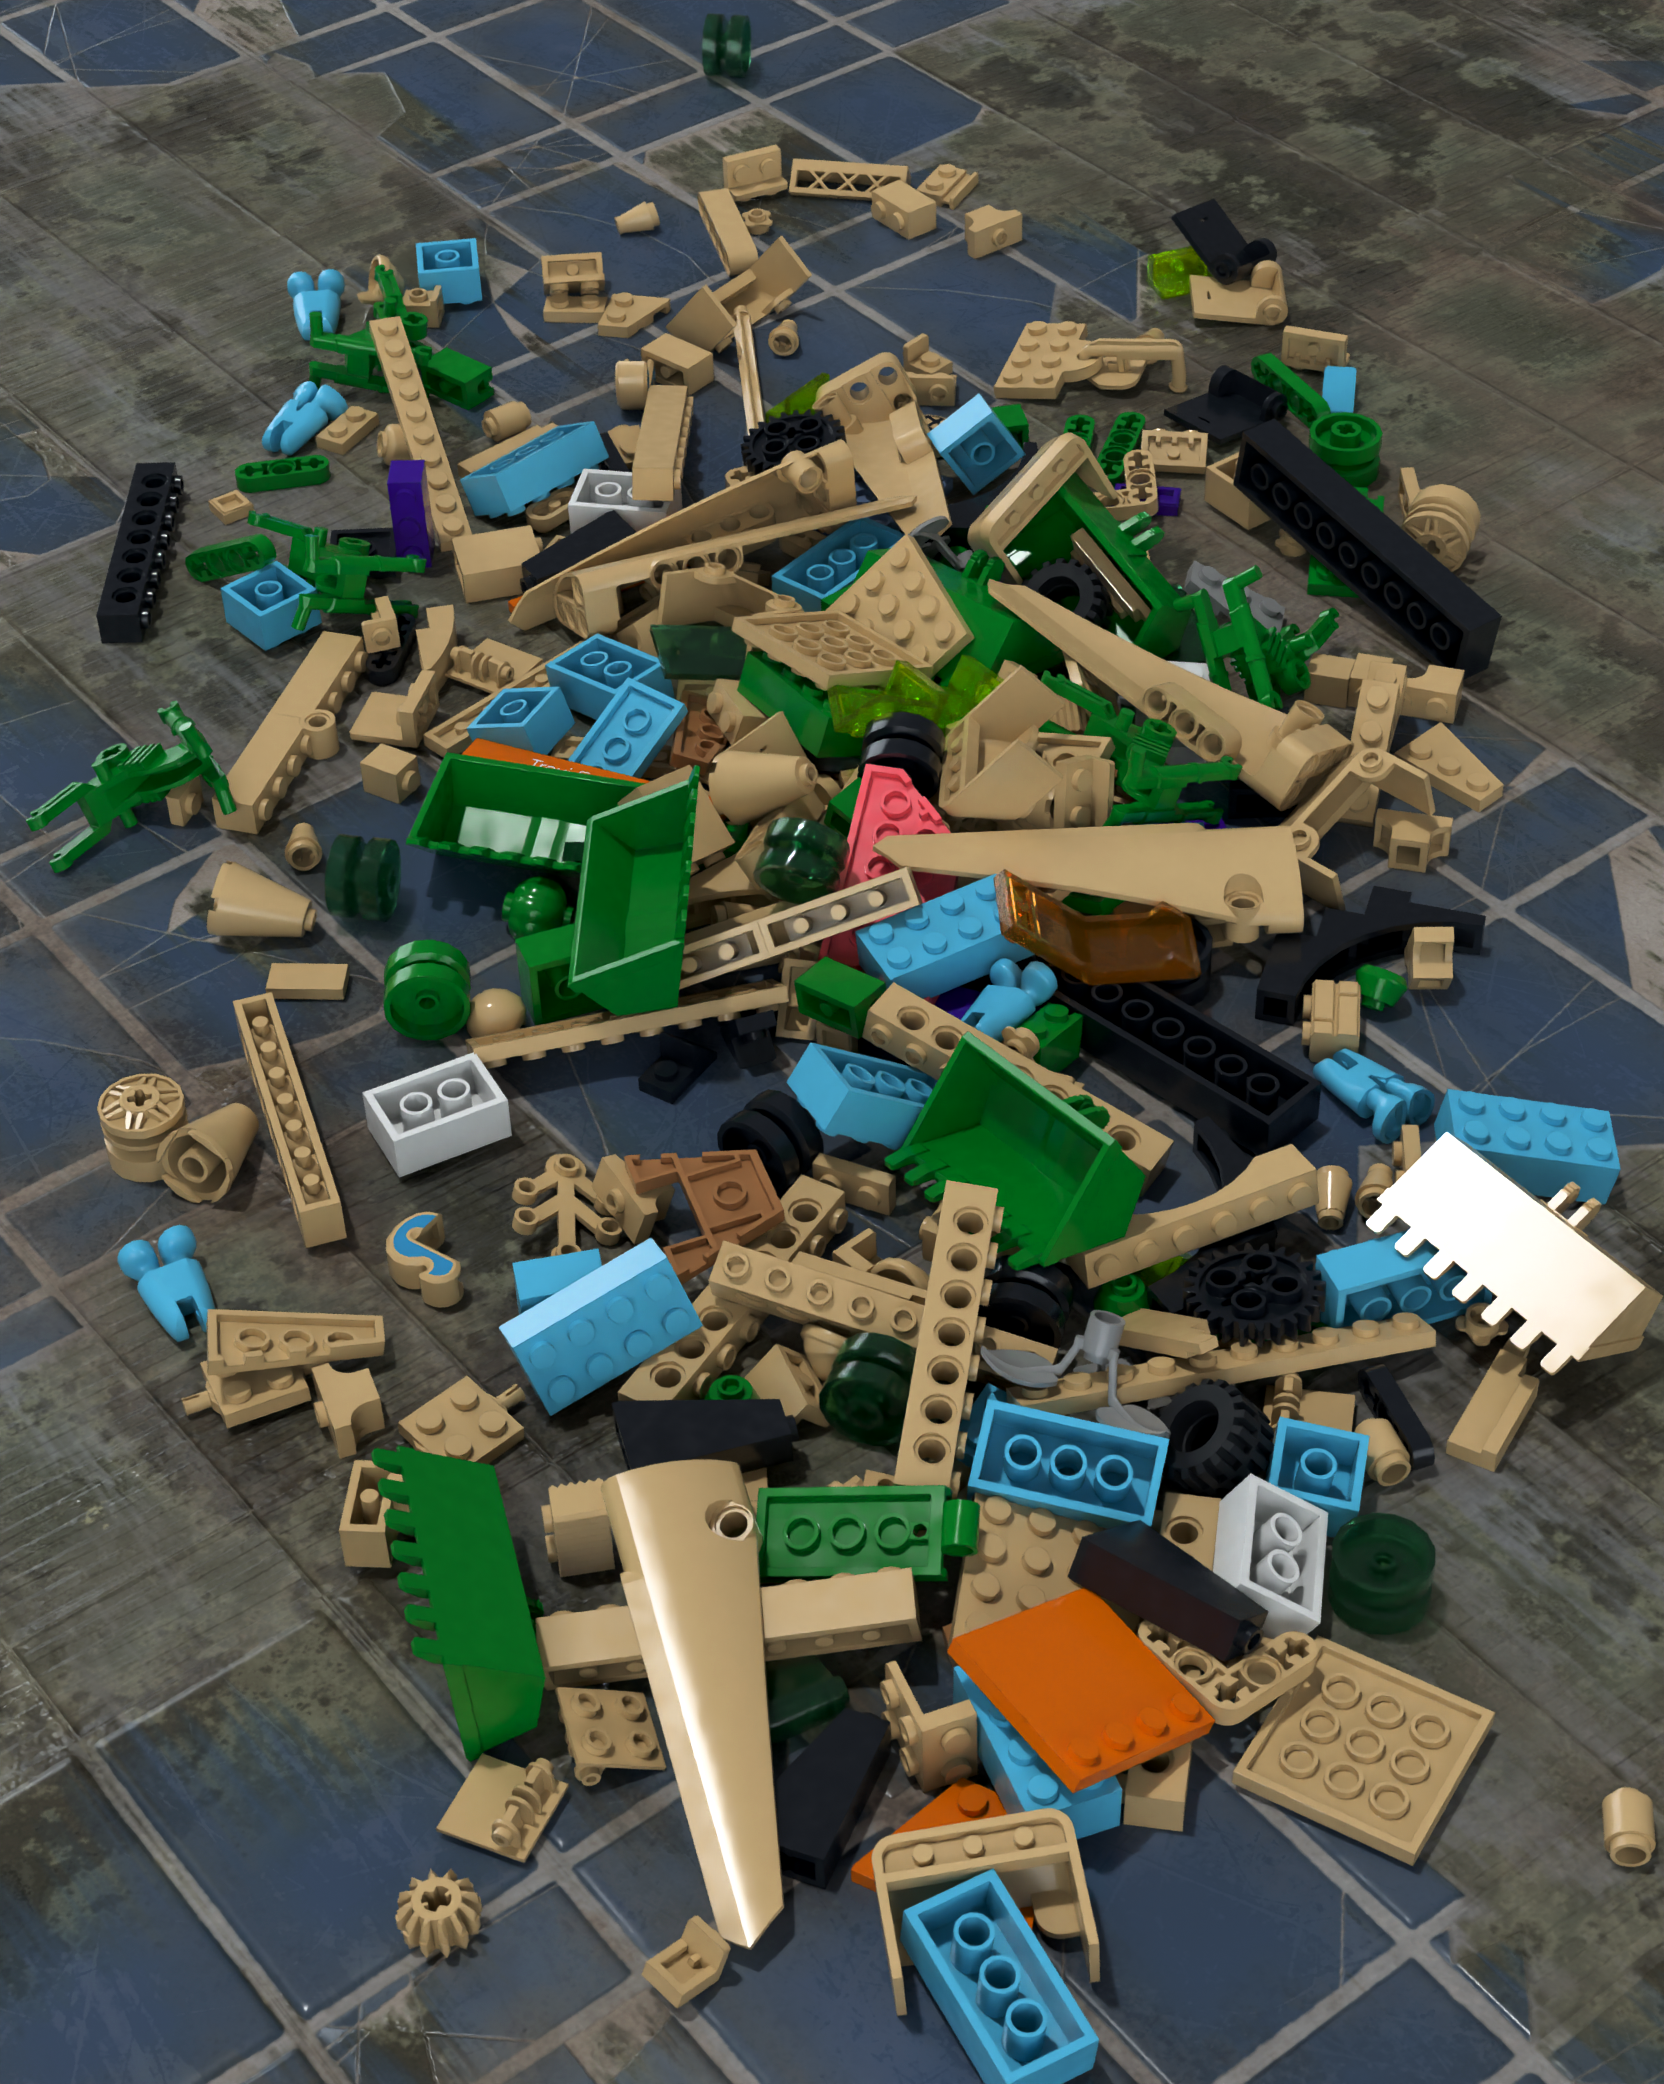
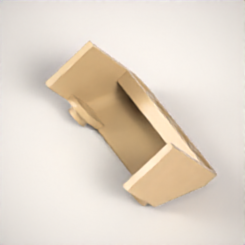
(762, 289)
(1030, 492)
(717, 596)
(992, 756)
(1334, 796)
(1030, 1853)

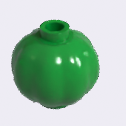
(536, 907)

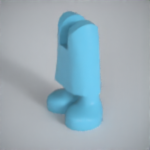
(324, 300)
(303, 417)
(1010, 997)
(1375, 1091)
(173, 1288)

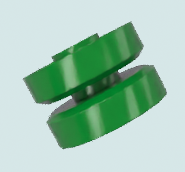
(1348, 445)
(427, 990)

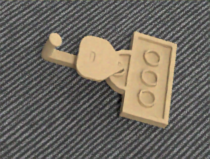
(1060, 354)

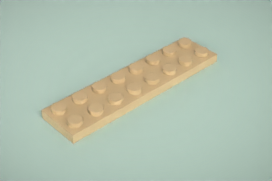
(610, 1029)

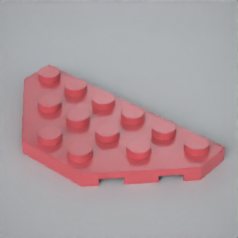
(884, 808)

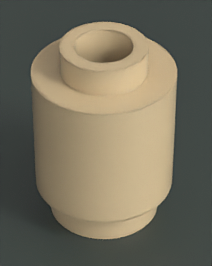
(506, 420)
(1386, 1454)
(1628, 1827)

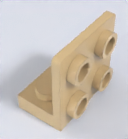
(399, 718)

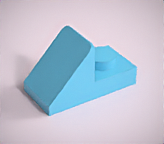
(1339, 388)

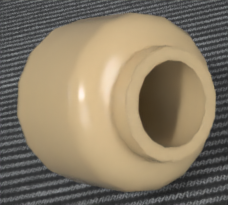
(392, 444)

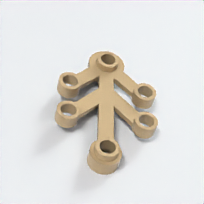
(565, 1175)

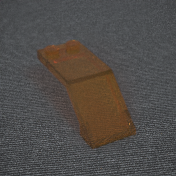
(1098, 947)

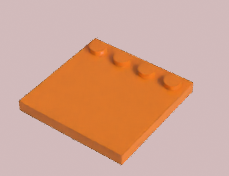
(1080, 1688)

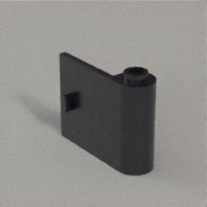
(1220, 242)
(1230, 406)

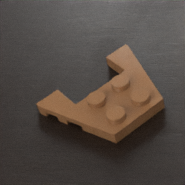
(726, 1195)

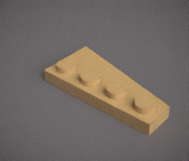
(283, 1339)

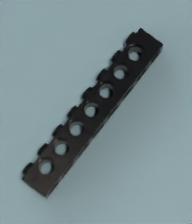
(139, 553)

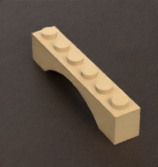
(1265, 1191)

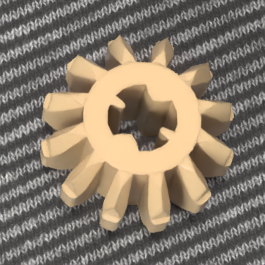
(438, 1913)

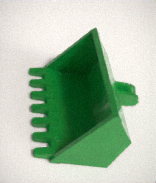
(1049, 538)
(996, 629)
(511, 812)
(635, 901)
(1052, 1162)
(472, 1589)

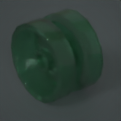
(726, 45)
(801, 860)
(363, 877)
(869, 1388)
(1381, 1573)

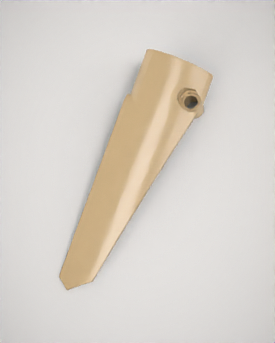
(887, 438)
(790, 491)
(591, 597)
(1278, 751)
(1219, 874)
(704, 1656)

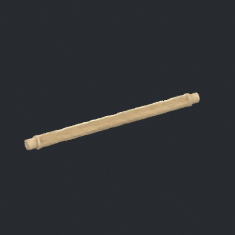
(748, 368)

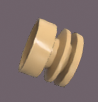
(1443, 523)
(136, 1119)

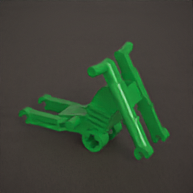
(359, 347)
(335, 570)
(1257, 652)
(1141, 760)
(131, 779)

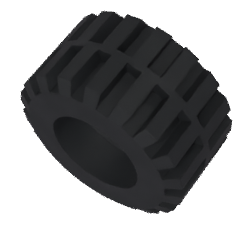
(1073, 579)
(1214, 1439)

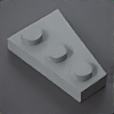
(1263, 608)

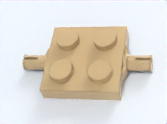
(251, 1394)
(465, 1423)

